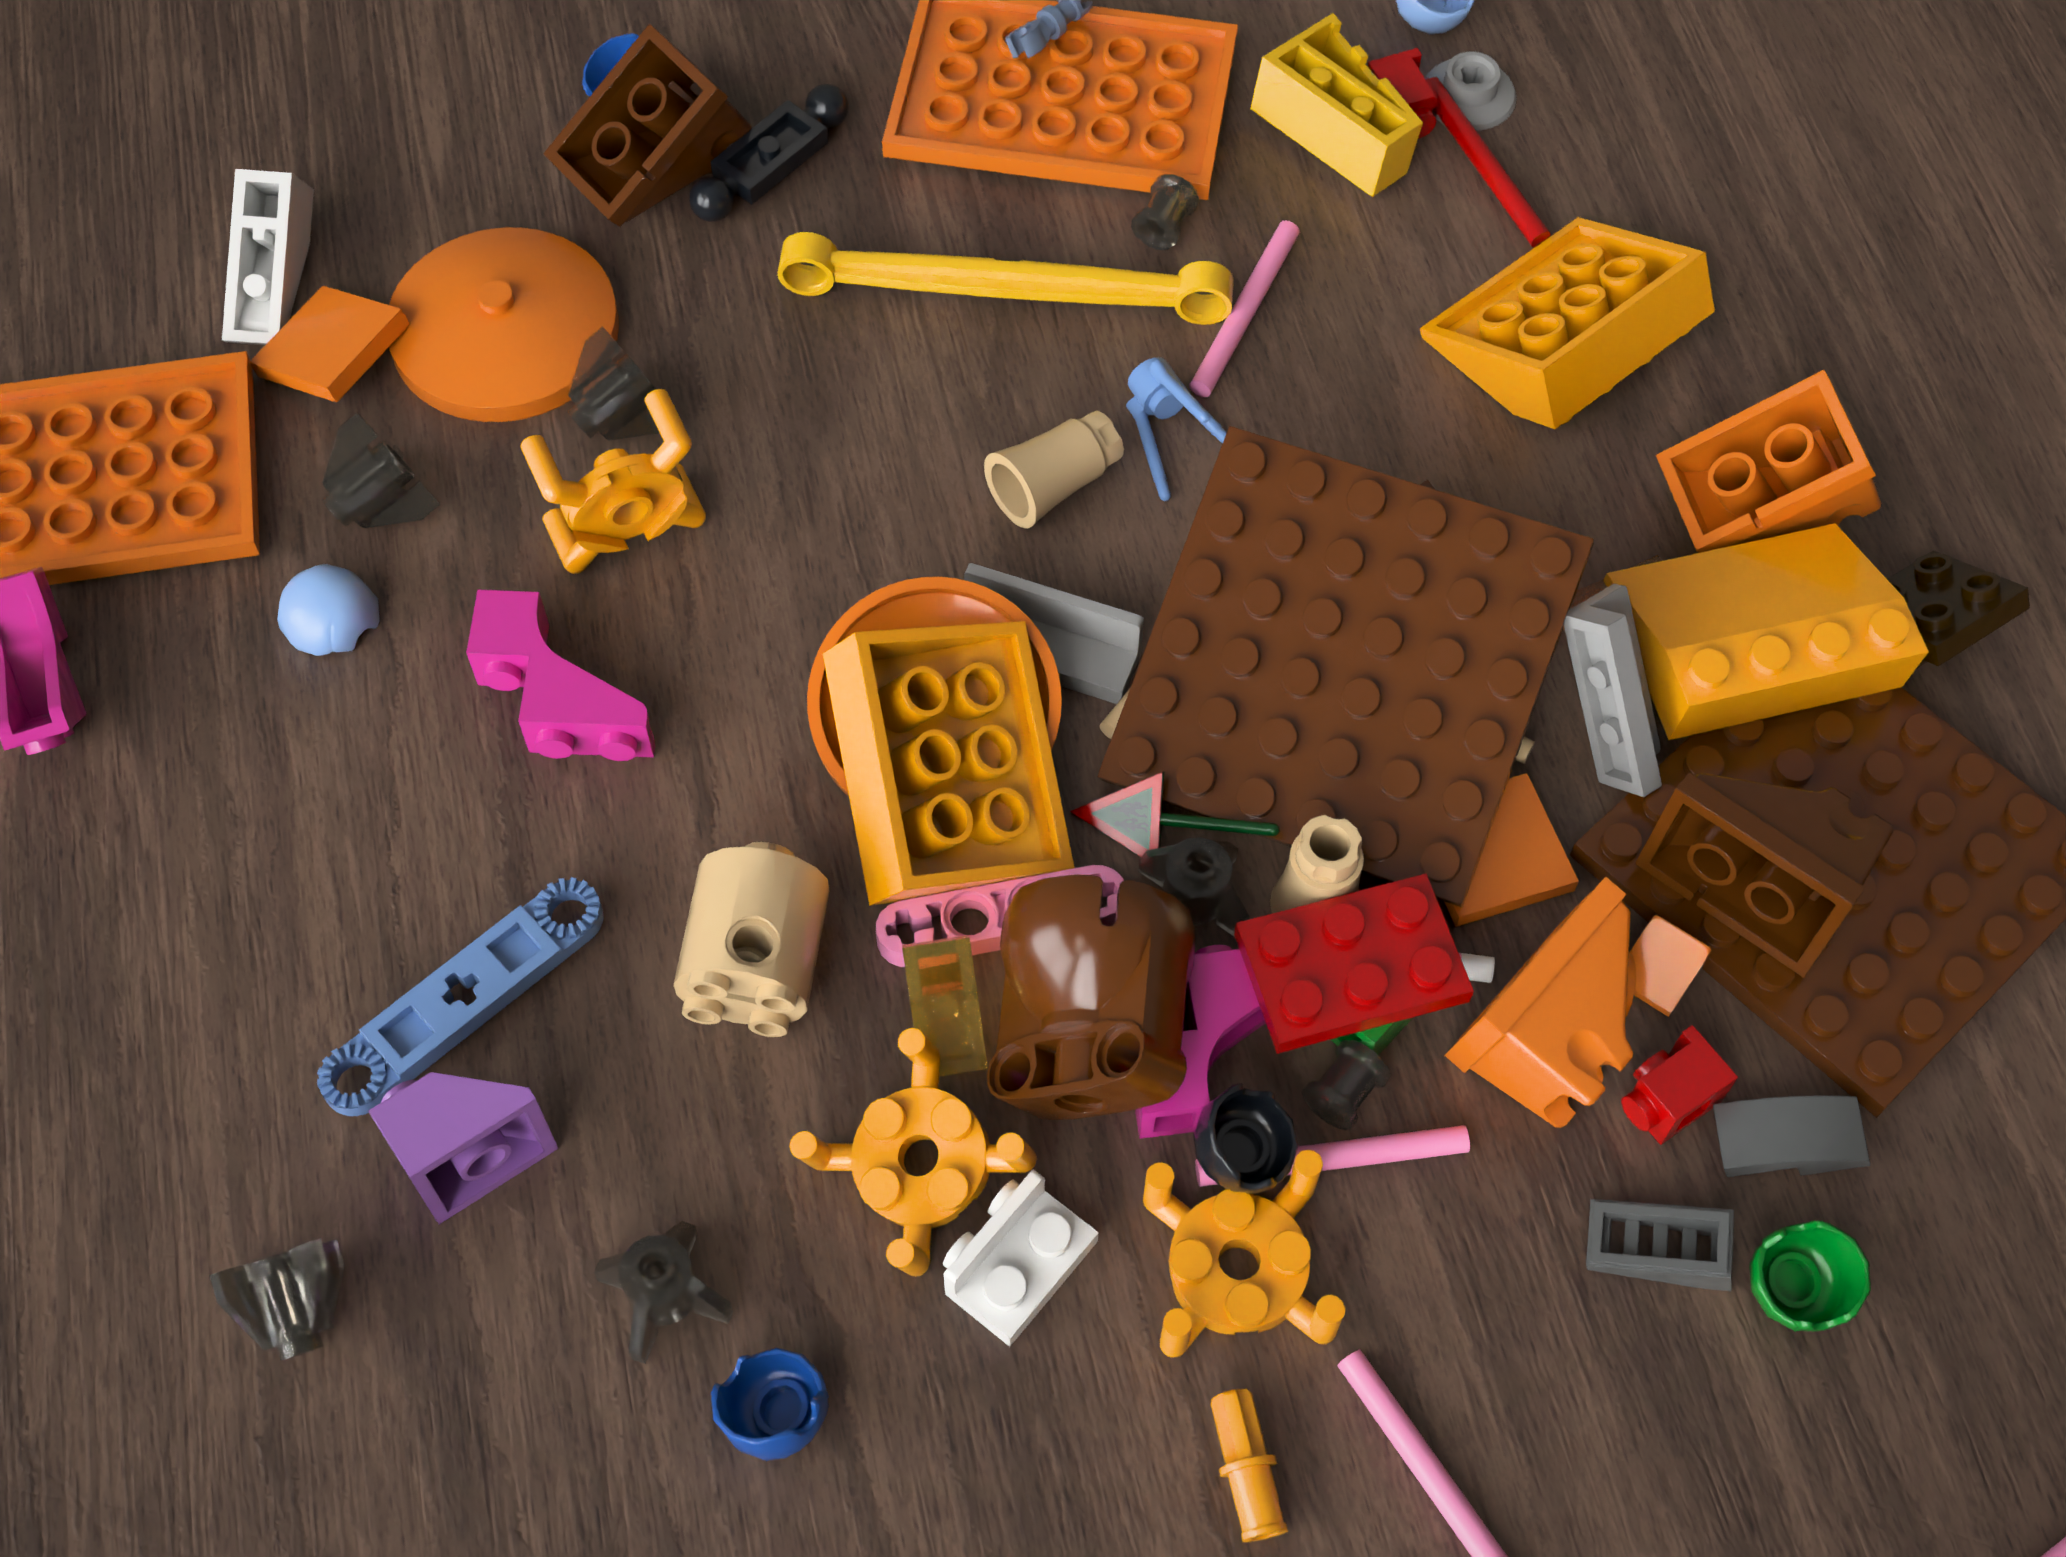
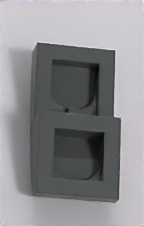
(1789, 1133)

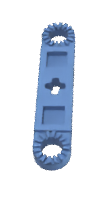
(424, 1024)

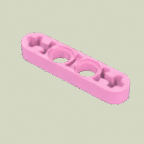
(989, 899)

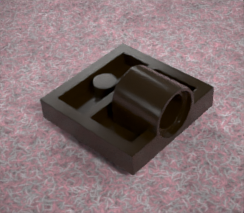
(1956, 603)

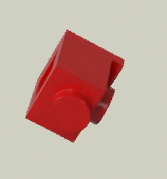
(1404, 74)
(1677, 1086)

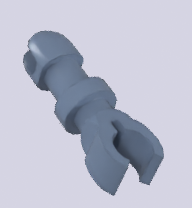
(1049, 24)

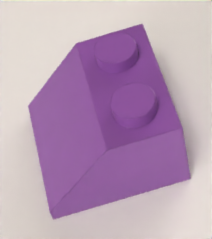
(461, 1136)

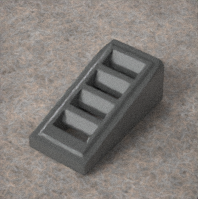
(1687, 1219)

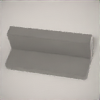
(1090, 641)
(1614, 691)

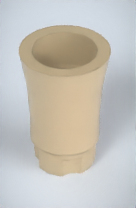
(1051, 466)
(1321, 864)

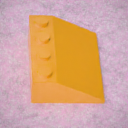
(1573, 318)
(1767, 629)
(946, 758)

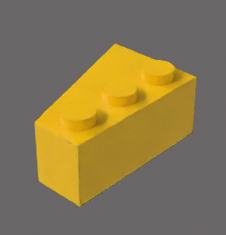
(1337, 107)

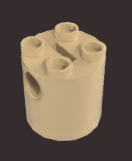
(752, 938)

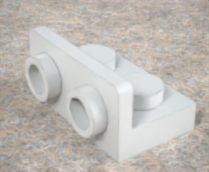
(1016, 1257)

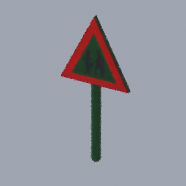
(1136, 817)

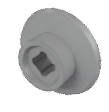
(1478, 88)

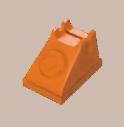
(1772, 469)
(1560, 1013)

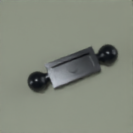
(768, 152)

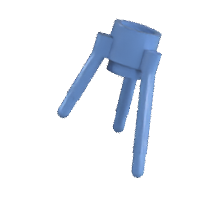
(1162, 394)

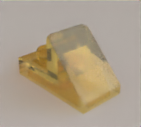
(946, 1001)

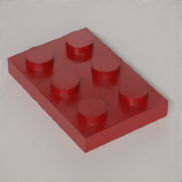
(1352, 963)

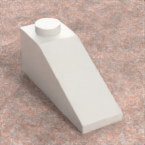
(265, 253)

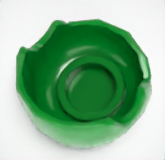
(1810, 1276)

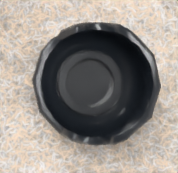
(1245, 1140)

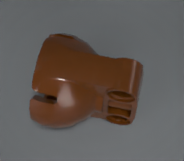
(1091, 1005)

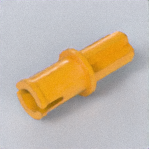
(1247, 1465)

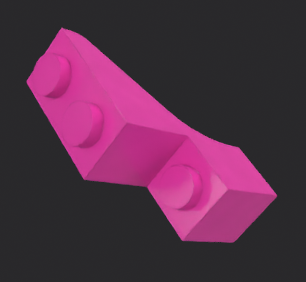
(35, 681)
(561, 704)
(1219, 1015)

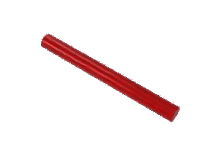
(1489, 167)

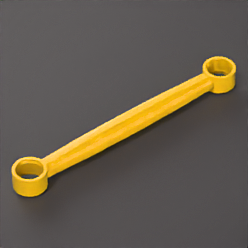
(1006, 278)

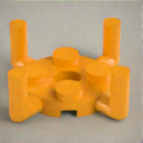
(621, 493)
(886, 1134)
(1247, 1223)

